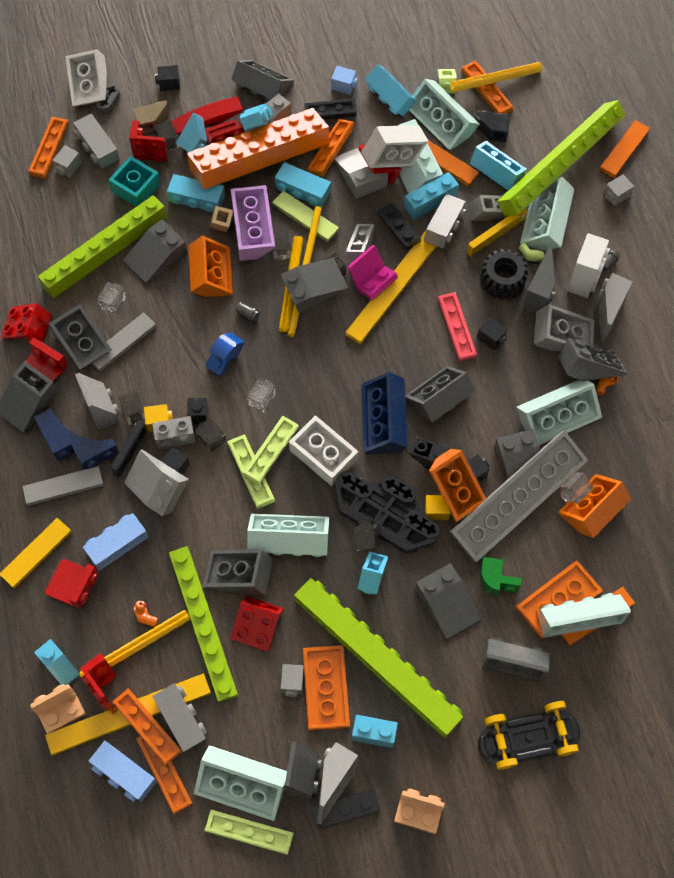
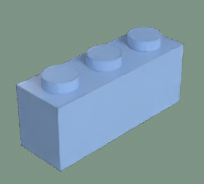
(115, 541)
(122, 772)

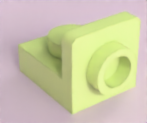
(445, 78)

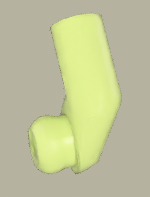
(531, 255)

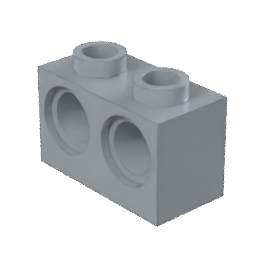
(173, 432)

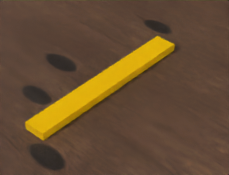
(377, 308)
(107, 722)

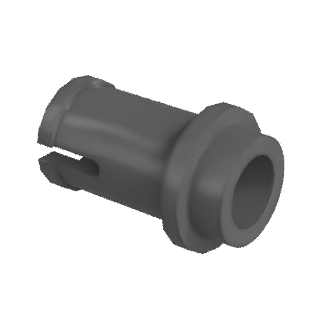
(613, 256)
(247, 311)

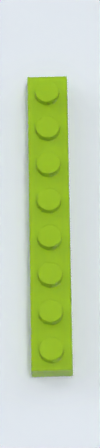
(203, 624)

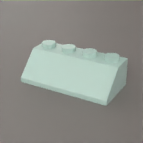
(442, 114)
(423, 170)
(548, 216)
(561, 410)
(288, 534)
(583, 615)
(240, 783)

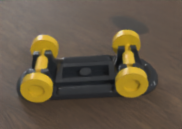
(529, 737)

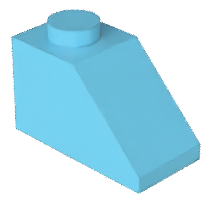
(193, 134)
(372, 573)
(57, 663)

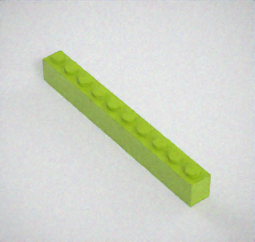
(561, 158)
(379, 659)

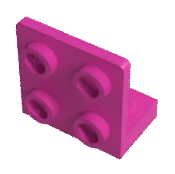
(371, 274)

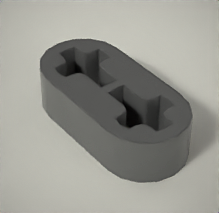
(111, 99)

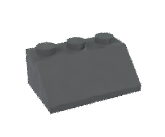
(260, 79)
(440, 393)
(516, 659)

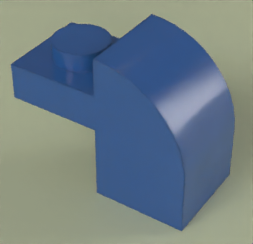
(223, 350)

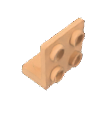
(58, 708)
(419, 811)

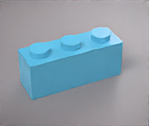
(390, 90)
(497, 165)
(302, 185)
(190, 193)
(430, 195)

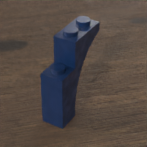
(64, 442)

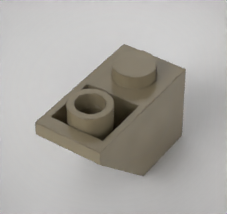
(151, 115)

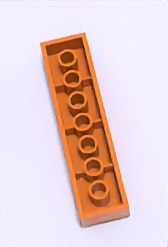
(258, 148)

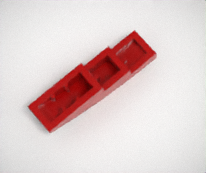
(212, 113)

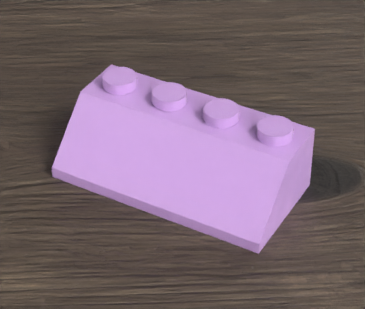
(252, 222)

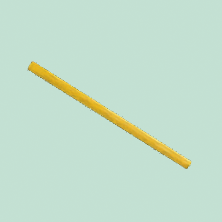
(307, 259)

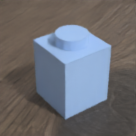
(344, 80)

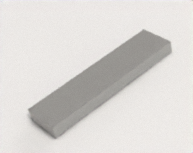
(125, 340)
(63, 486)

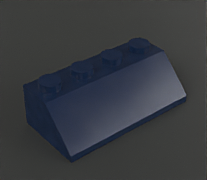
(384, 414)

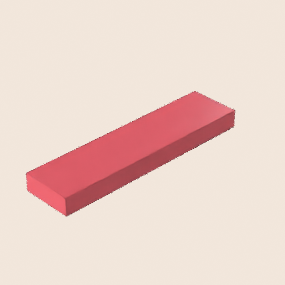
(457, 327)

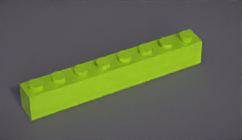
(102, 247)

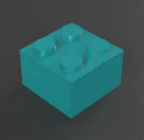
(134, 181)

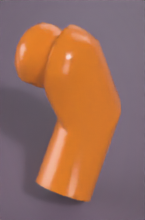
(605, 382)
(142, 614)

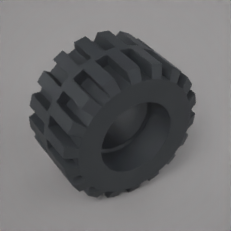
(506, 262)

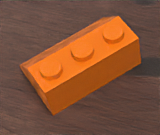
(210, 268)
(457, 483)
(597, 506)

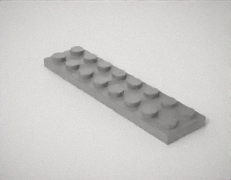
(518, 496)

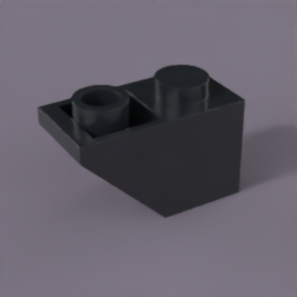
(493, 125)
(426, 451)

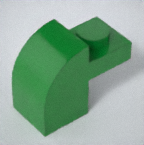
(493, 580)

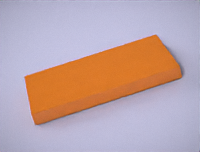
(570, 584)
(326, 688)

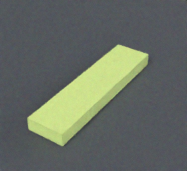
(304, 215)
(270, 450)
(243, 455)
(249, 832)

